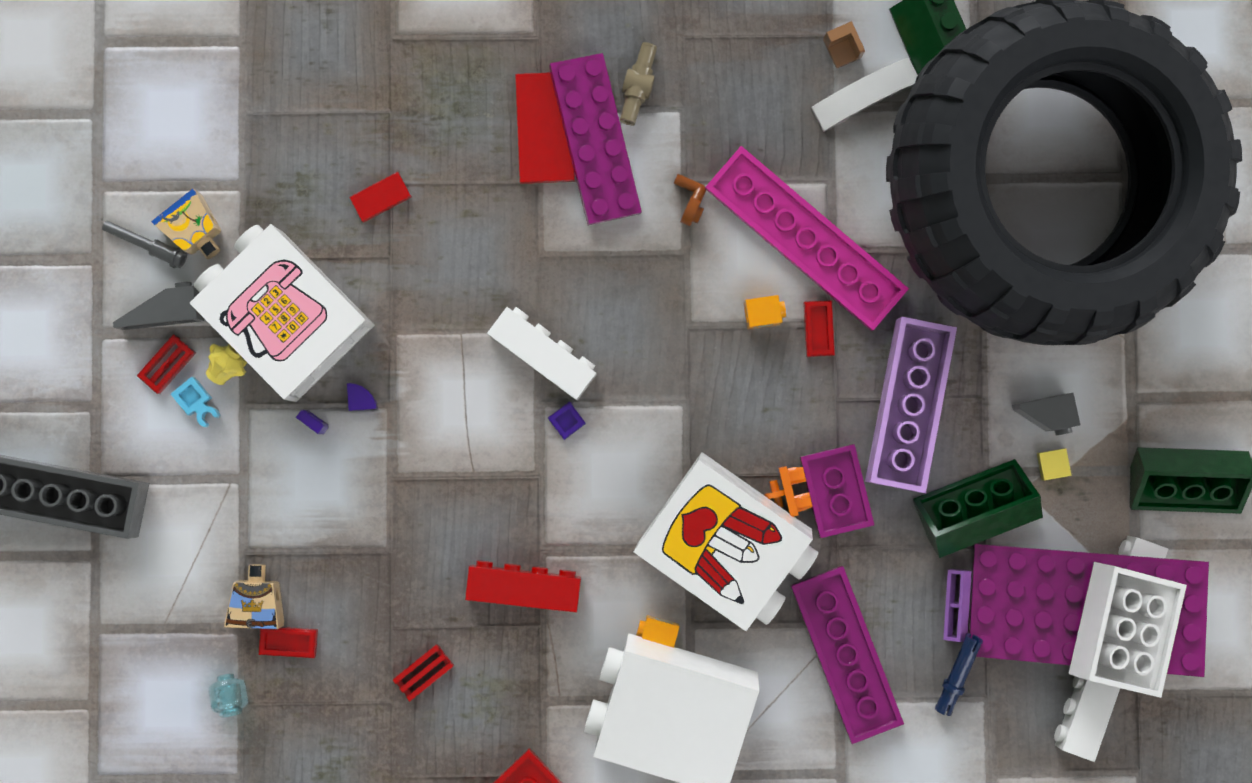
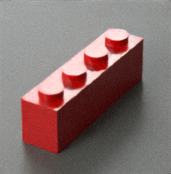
(523, 587)

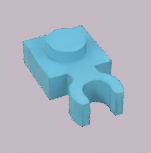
(193, 398)

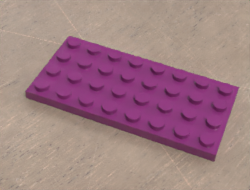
(1033, 602)

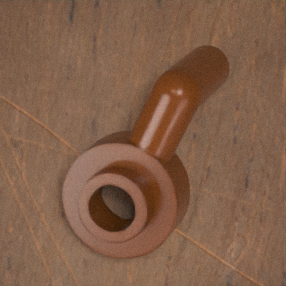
(693, 211)

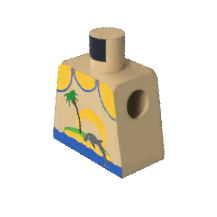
(190, 225)

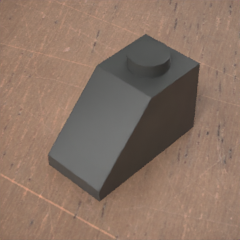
(1051, 413)

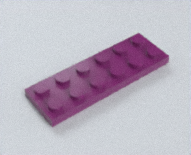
(595, 139)
(847, 654)

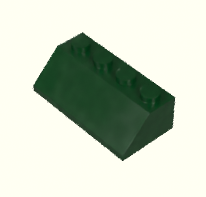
(926, 27)
(1190, 480)
(978, 508)

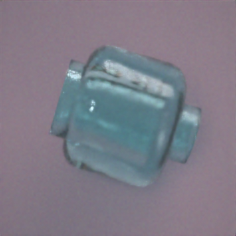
(228, 696)

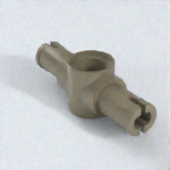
(638, 83)

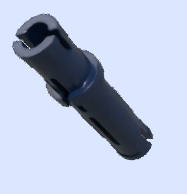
(954, 684)

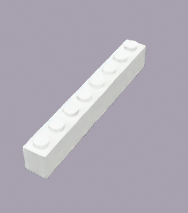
(1093, 702)

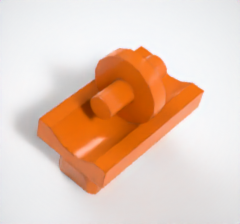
(789, 477)

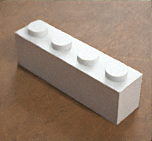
(542, 353)

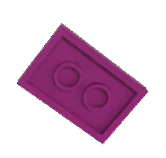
(837, 491)

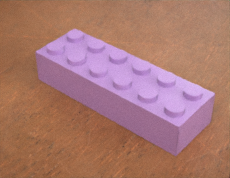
(911, 404)

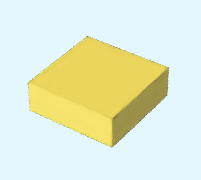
(1054, 464)

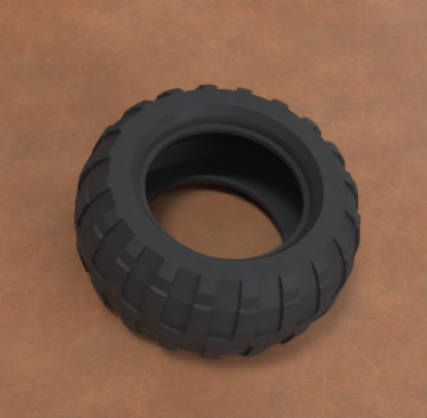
(1175, 154)

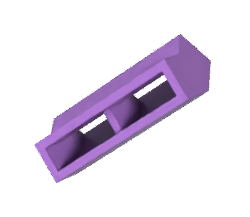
(963, 605)

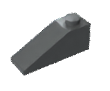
(165, 308)

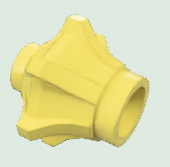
(224, 364)

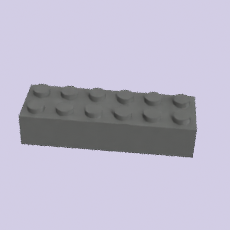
(71, 497)

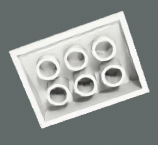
(1127, 629)

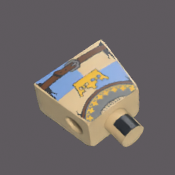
(255, 602)

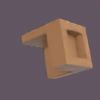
(844, 44)

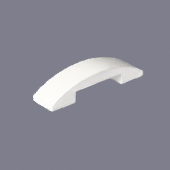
(864, 93)

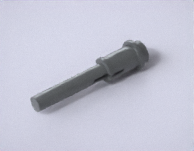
(174, 256)

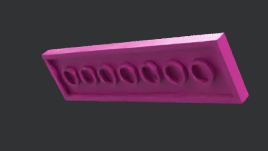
(806, 238)

